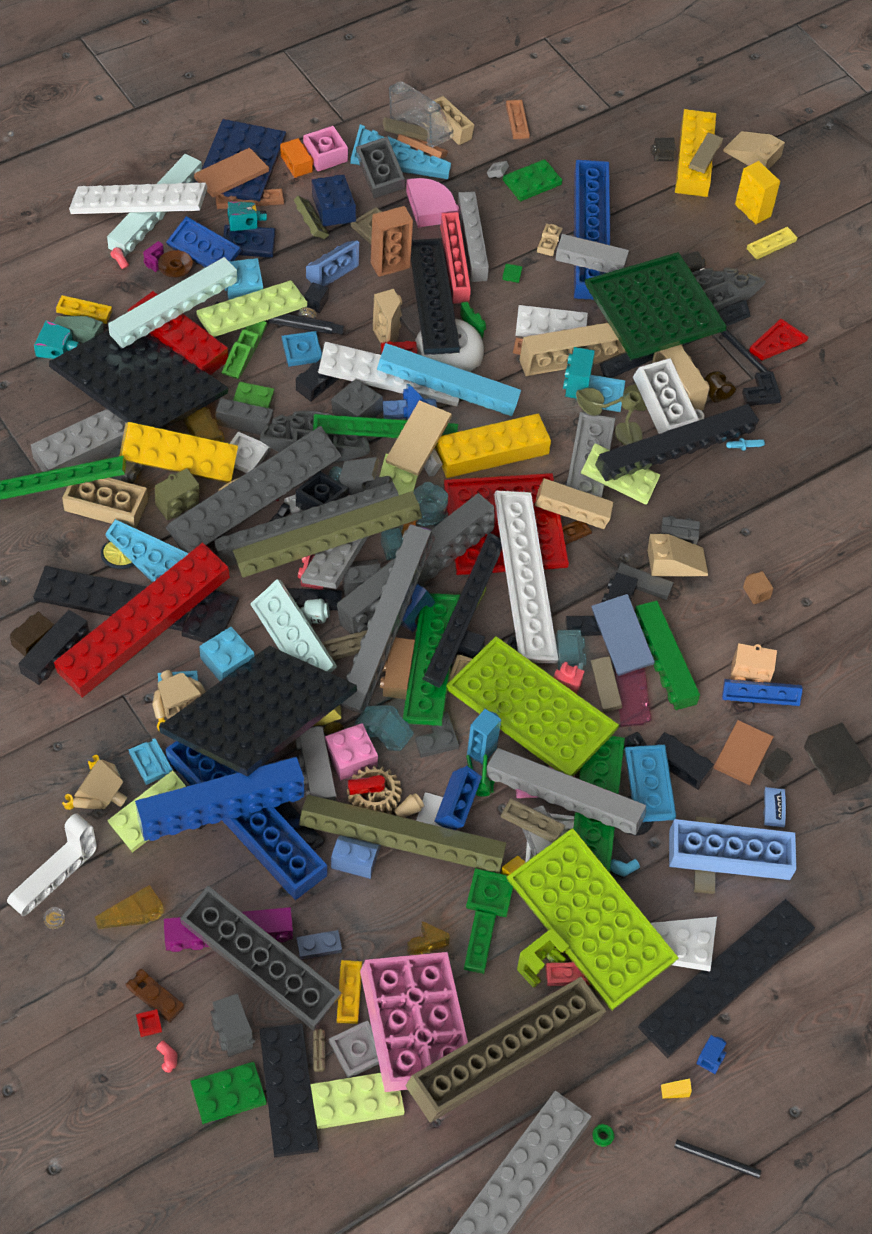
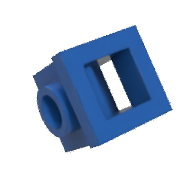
(712, 1054)

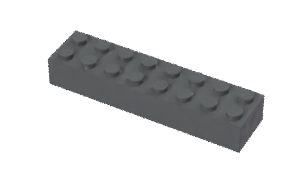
(260, 957)

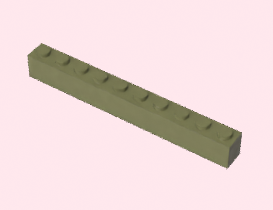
(327, 534)
(402, 833)

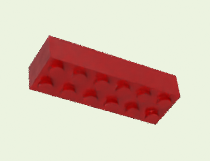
(189, 341)

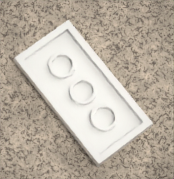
(544, 320)

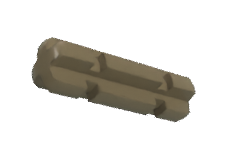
(319, 1050)

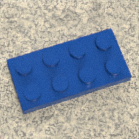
(201, 243)

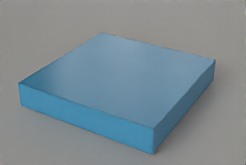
(301, 348)

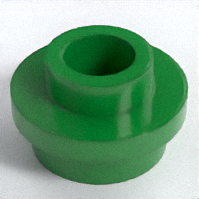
(607, 1130)

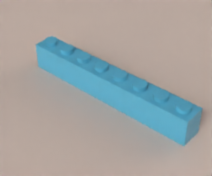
(448, 379)

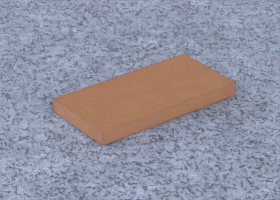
(231, 172)

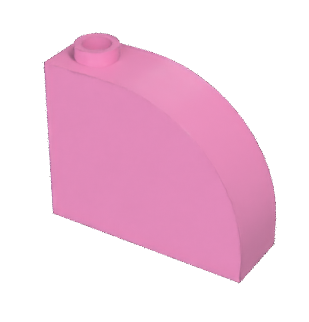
(429, 200)

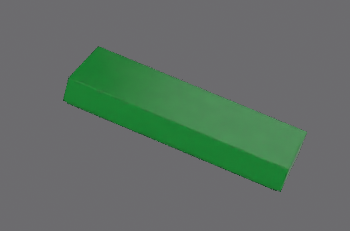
(479, 942)

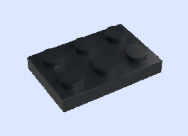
(210, 616)

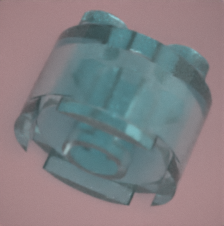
(432, 503)

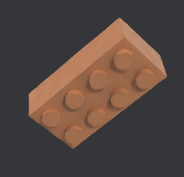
(391, 241)

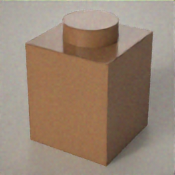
(758, 587)

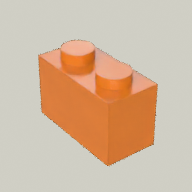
(296, 157)

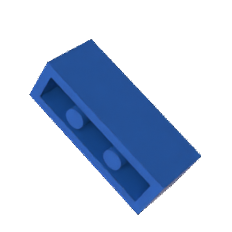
(458, 798)

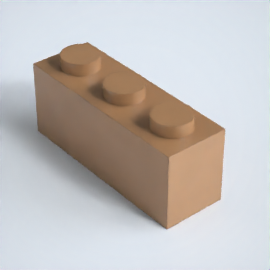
(398, 669)

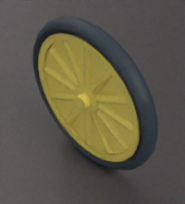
(114, 557)

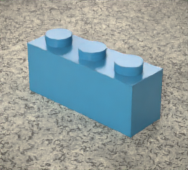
(484, 735)

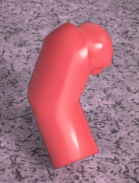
(118, 254)
(170, 1056)

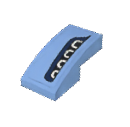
(774, 807)

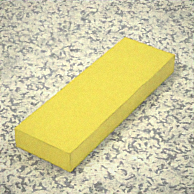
(772, 243)

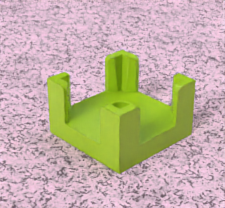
(544, 947)

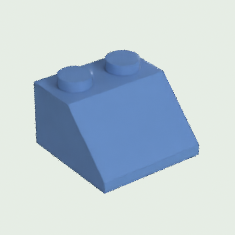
(354, 856)

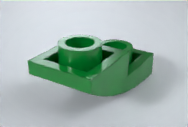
(473, 319)

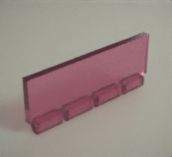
(633, 697)

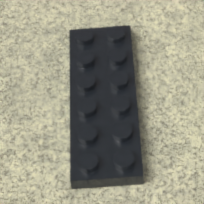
(288, 1090)

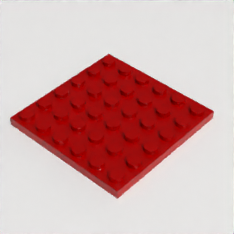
(547, 522)

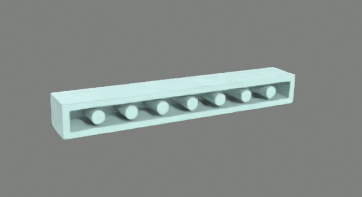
(138, 224)
(173, 302)

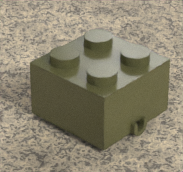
(177, 495)

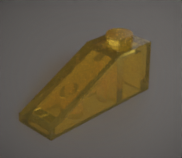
(134, 910)

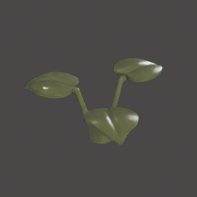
(592, 403)

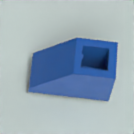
(412, 398)

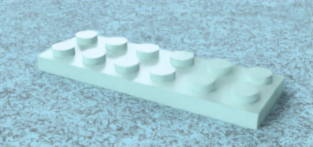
(290, 627)

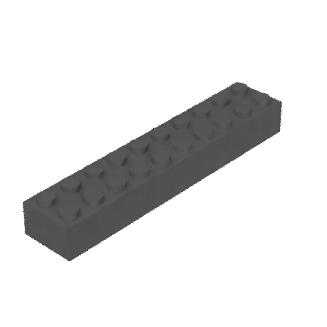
(254, 491)
(451, 540)

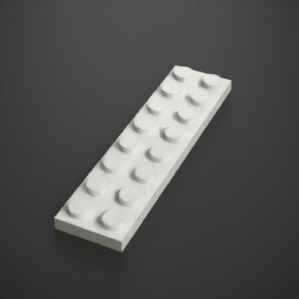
(138, 198)
(362, 365)

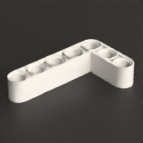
(56, 869)

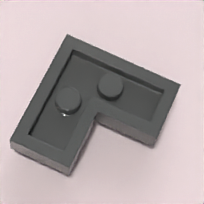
(439, 741)

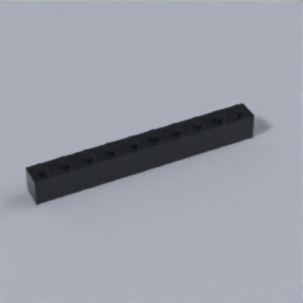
(676, 442)

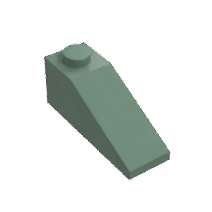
(82, 327)

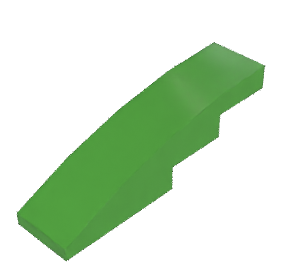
(244, 349)

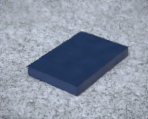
(252, 242)

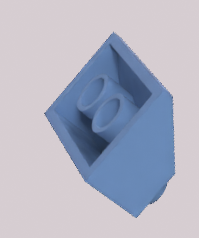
(334, 264)

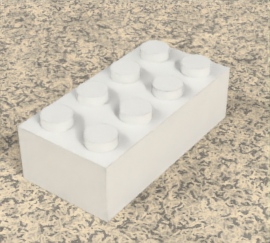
(664, 396)

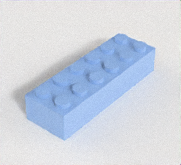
(732, 849)

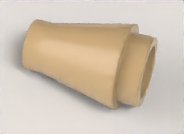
(409, 806)

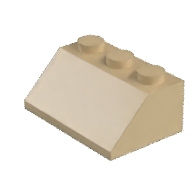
(387, 315)

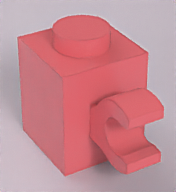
(570, 676)

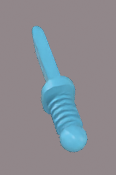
(745, 443)

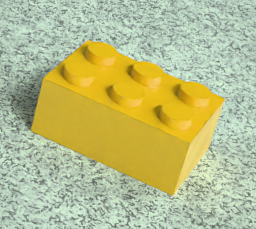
(757, 192)

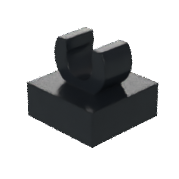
(634, 740)

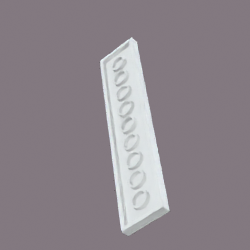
(525, 576)

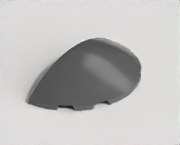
(727, 286)
(288, 430)

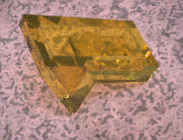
(432, 940)

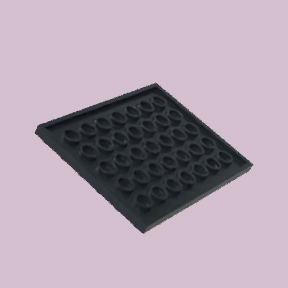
(139, 382)
(258, 710)

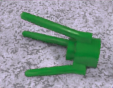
(485, 786)

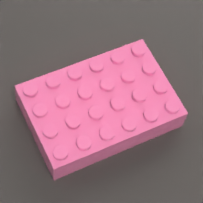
(412, 1013)

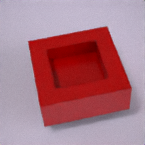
(149, 1023)

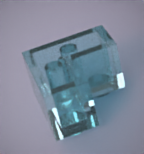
(386, 725)

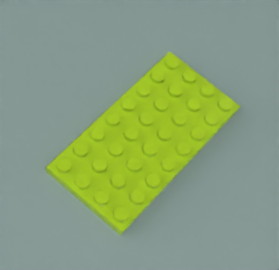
(533, 707)
(594, 916)

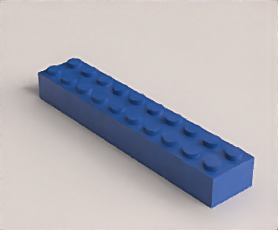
(590, 214)
(263, 832)

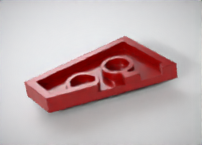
(777, 340)

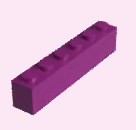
(273, 921)

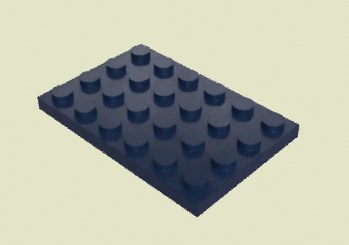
(236, 137)

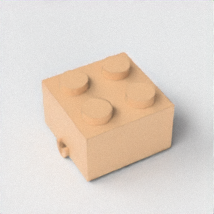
(753, 664)

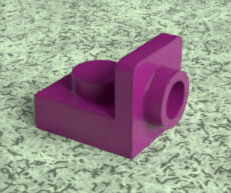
(152, 256)

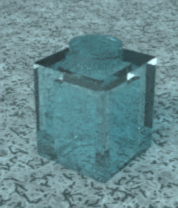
(391, 541)

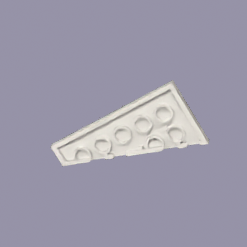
(690, 940)

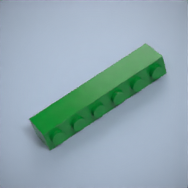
(667, 656)

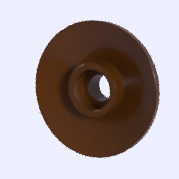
(175, 263)

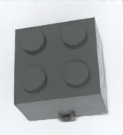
(357, 401)
(231, 1025)

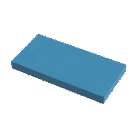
(651, 781)

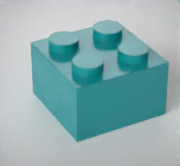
(578, 371)

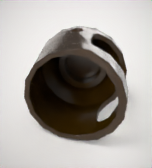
(716, 381)

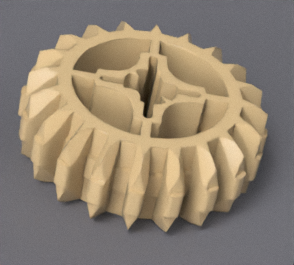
(380, 801)

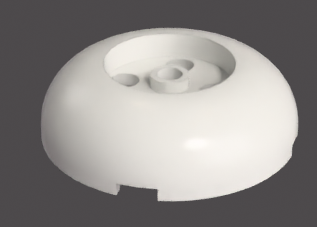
(470, 344)

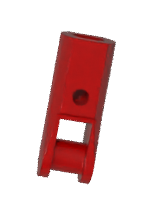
(366, 785)

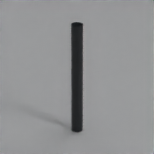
(744, 351)
(719, 1159)

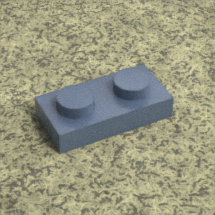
(319, 945)

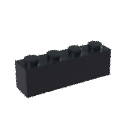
(58, 640)

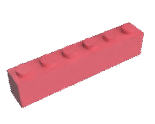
(455, 257)

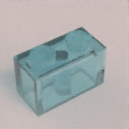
(569, 648)

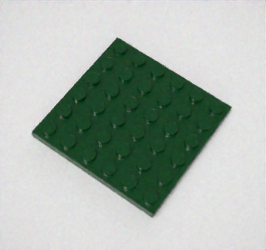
(655, 305)

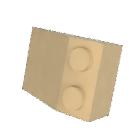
(755, 147)
(675, 557)

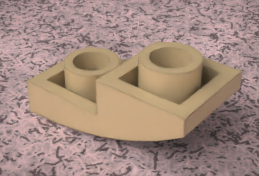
(549, 240)

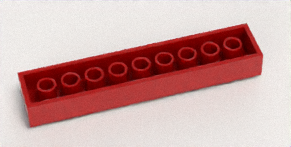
(142, 620)

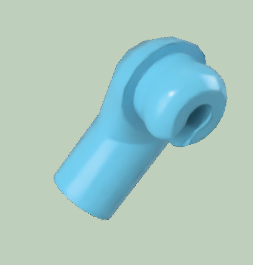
(622, 868)

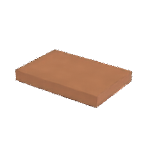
(743, 752)

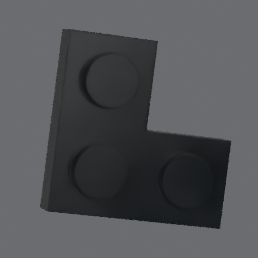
(765, 393)

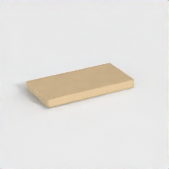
(418, 438)

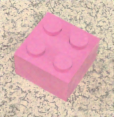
(326, 148)
(351, 751)

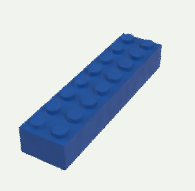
(220, 799)

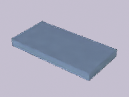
(622, 635)

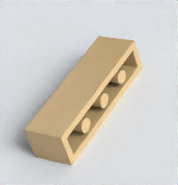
(574, 503)

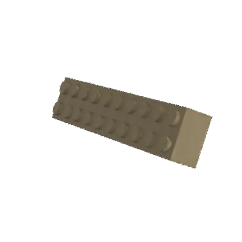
(504, 1049)

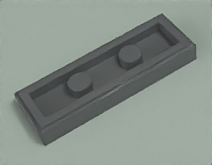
(647, 583)

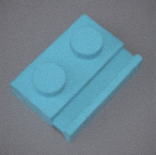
(150, 761)

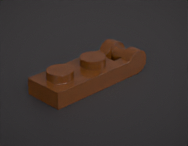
(155, 996)

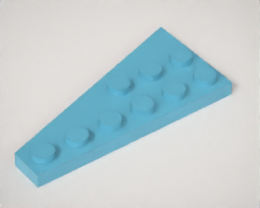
(409, 159)
(144, 551)

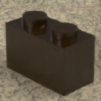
(30, 633)

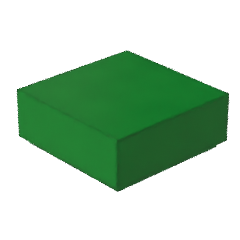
(512, 273)

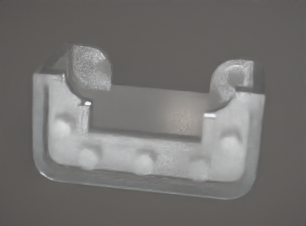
(412, 106)

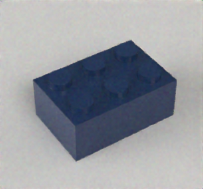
(333, 200)

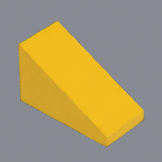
(512, 865)
(676, 1089)

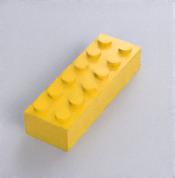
(693, 131)
(493, 445)
(178, 451)

